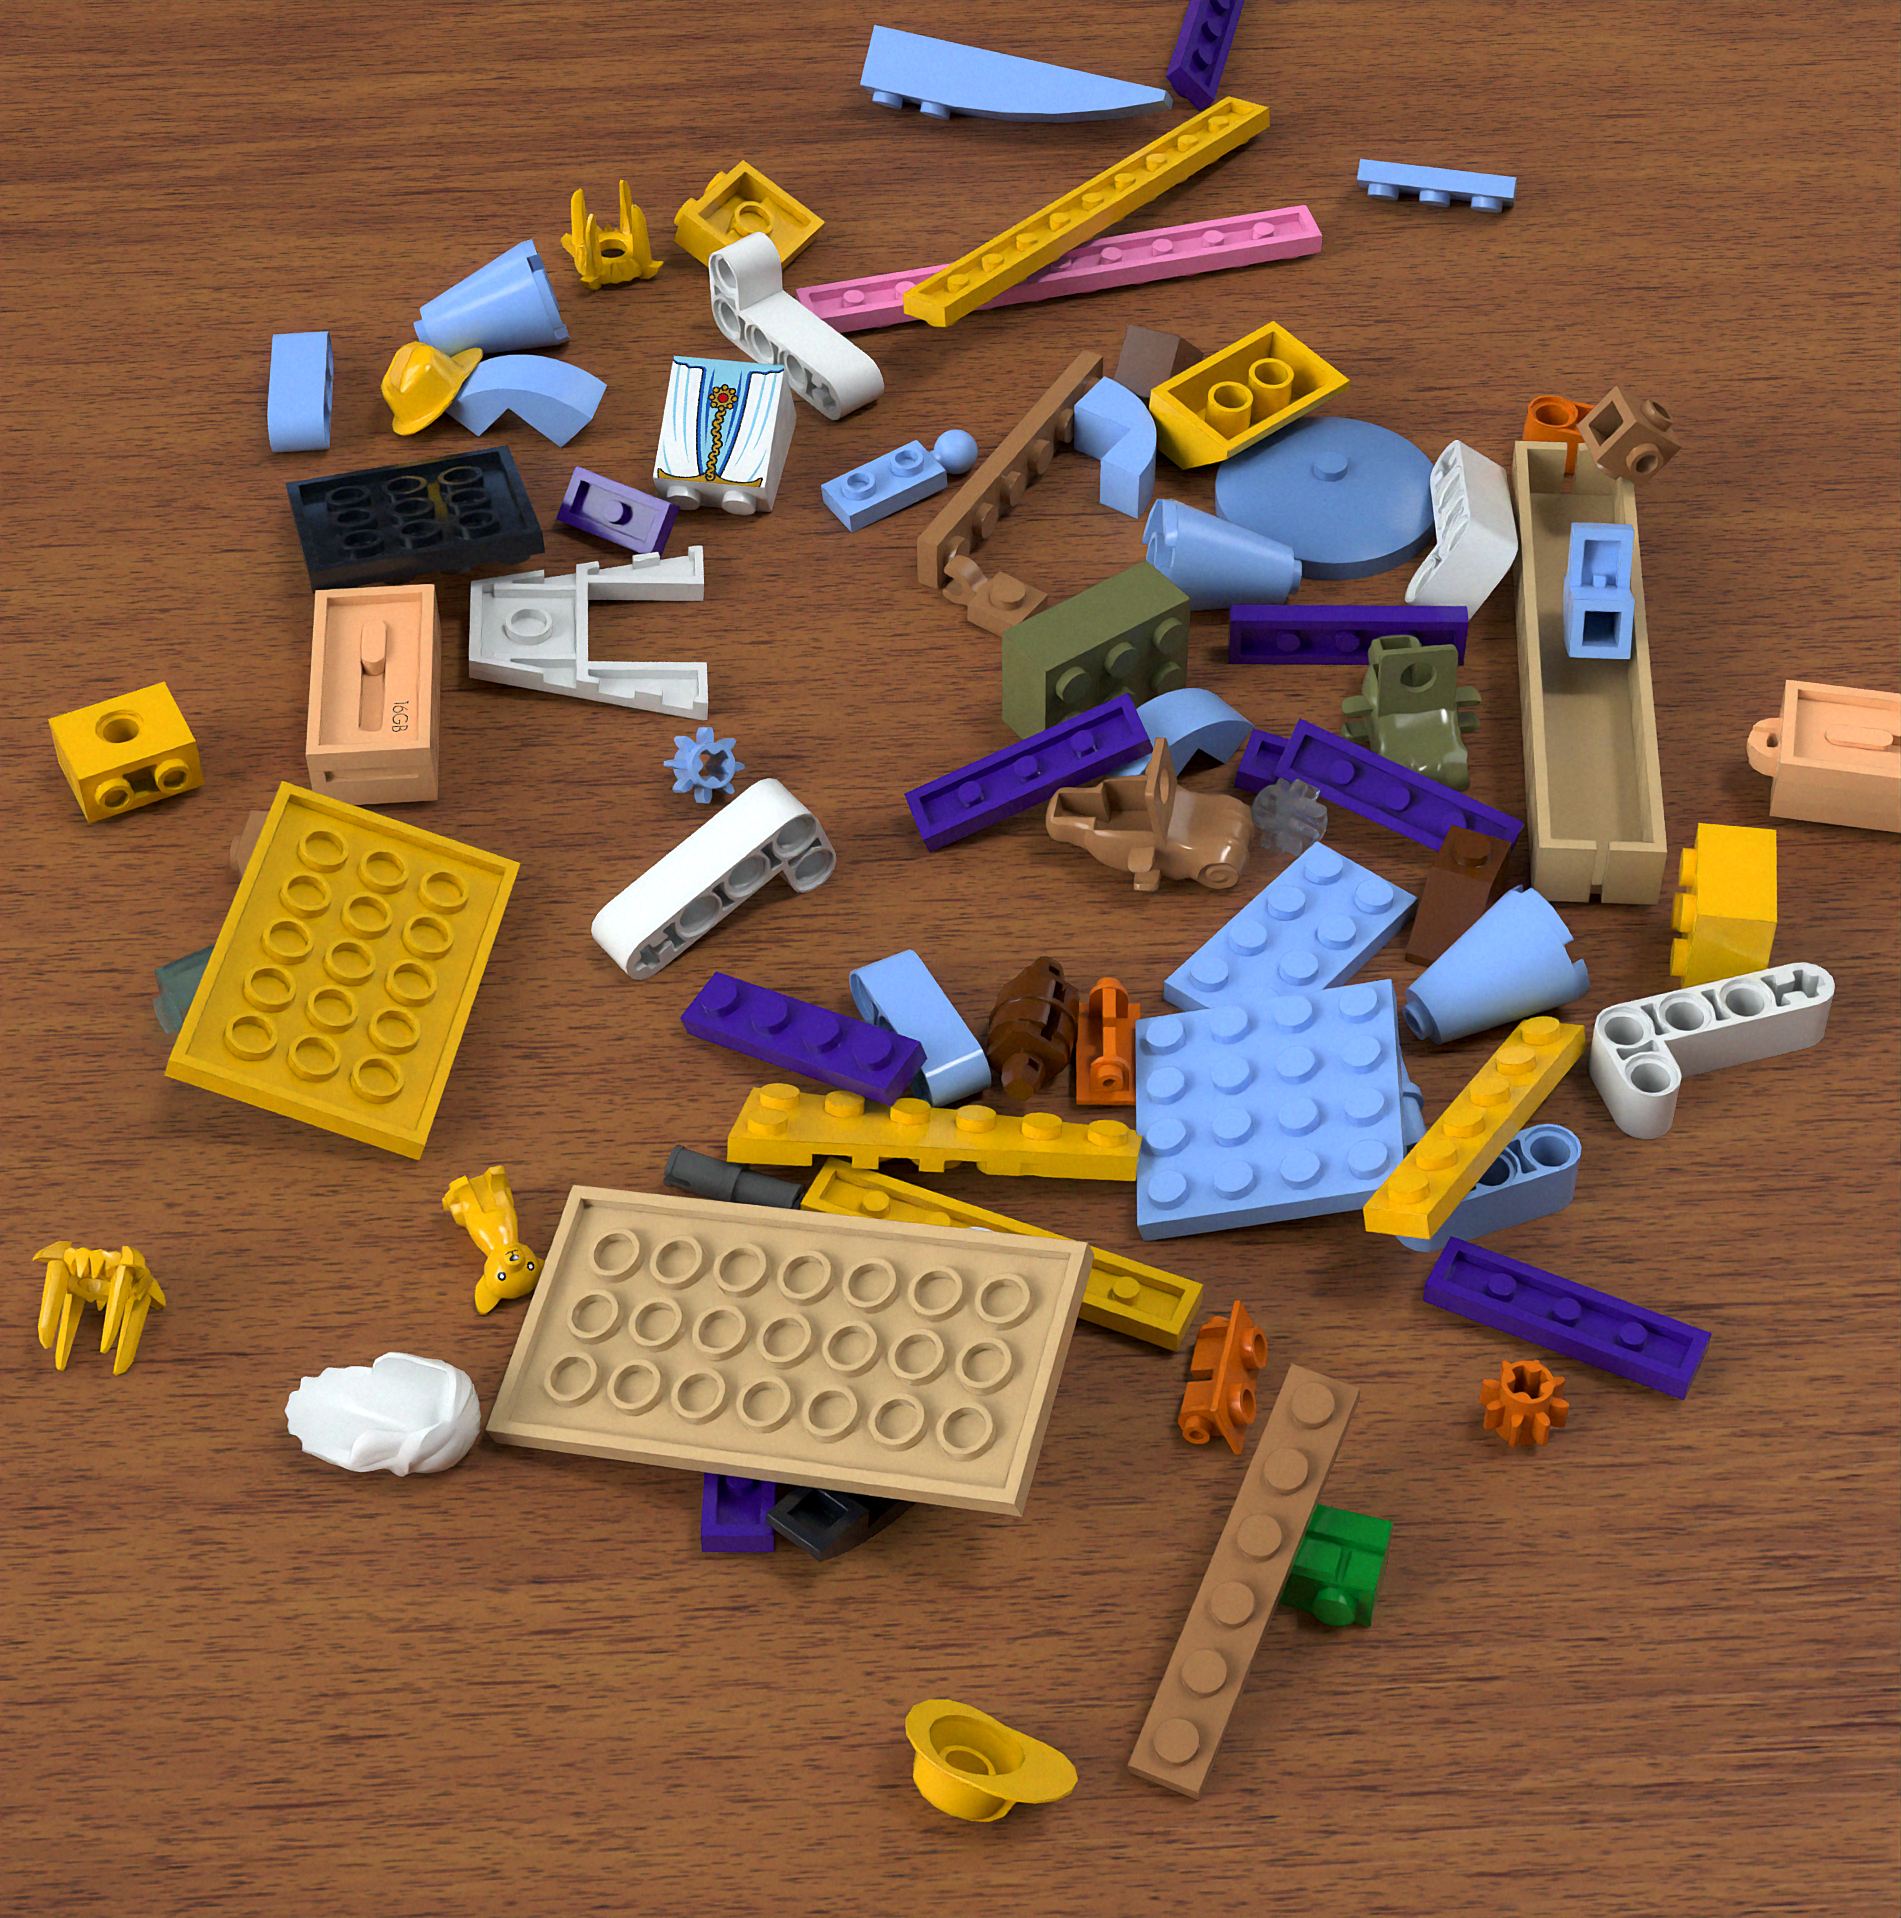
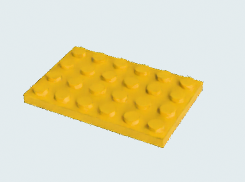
(345, 971)

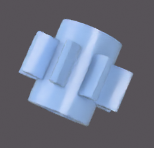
(720, 765)

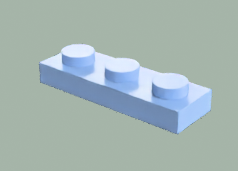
(1436, 185)

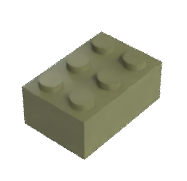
(1094, 648)

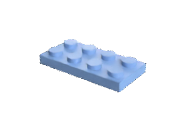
(1296, 935)

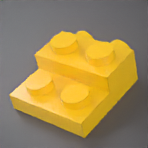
(740, 206)

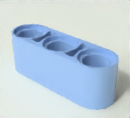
(300, 392)
(908, 1001)
(1524, 1183)

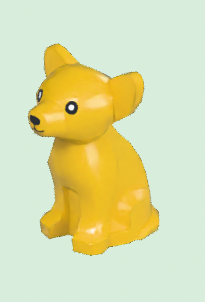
(489, 1215)

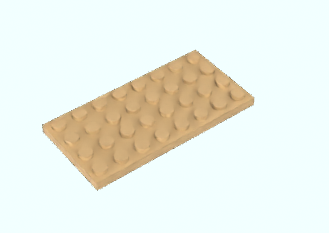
(795, 1347)

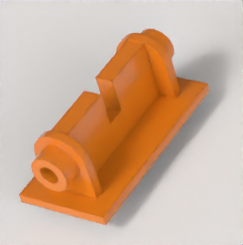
(1106, 1046)
(1232, 1357)

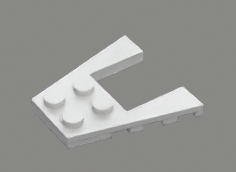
(536, 634)

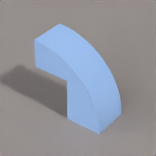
(537, 388)
(1122, 434)
(1189, 721)

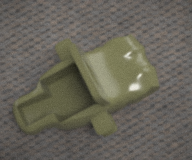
(1413, 709)

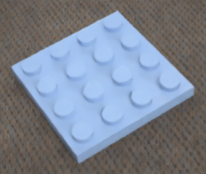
(1267, 1109)

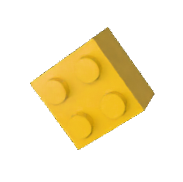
(1727, 904)

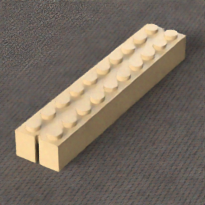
(1583, 720)

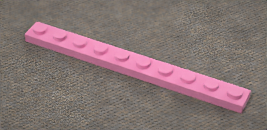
(1089, 266)

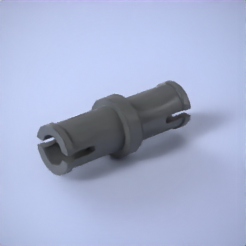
(728, 1181)

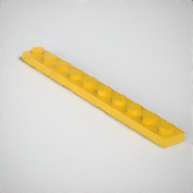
(1084, 212)

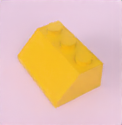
(1240, 396)

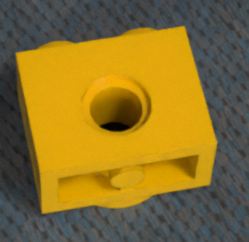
(126, 752)

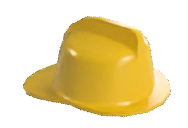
(424, 384)
(980, 1766)

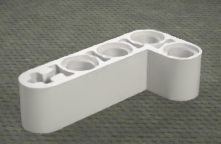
(781, 331)
(1472, 532)
(712, 875)
(1655, 1041)

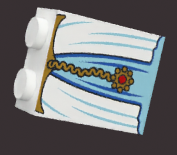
(724, 435)

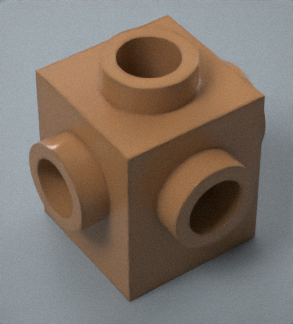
(1629, 436)

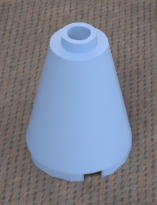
(496, 308)
(1218, 560)
(1497, 972)

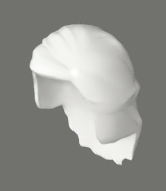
(390, 1416)

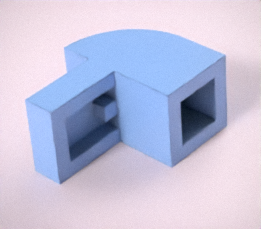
(1597, 591)

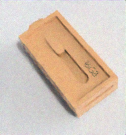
(375, 694)
(1832, 756)

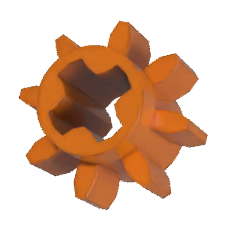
(1524, 1403)

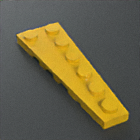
(789, 1126)

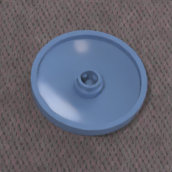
(1334, 492)

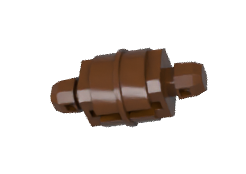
(1033, 1028)

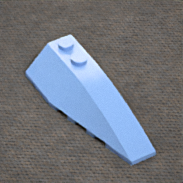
(994, 85)

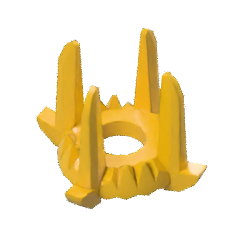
(589, 241)
(74, 1278)

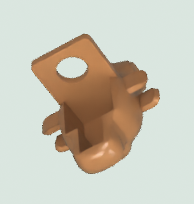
(1156, 827)

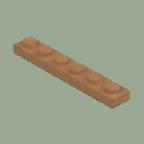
(1006, 472)
(1244, 1582)

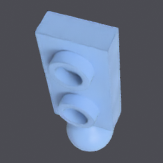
(898, 479)

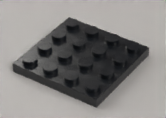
(414, 519)

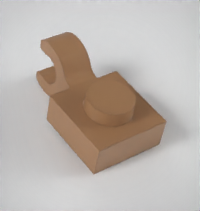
(994, 602)

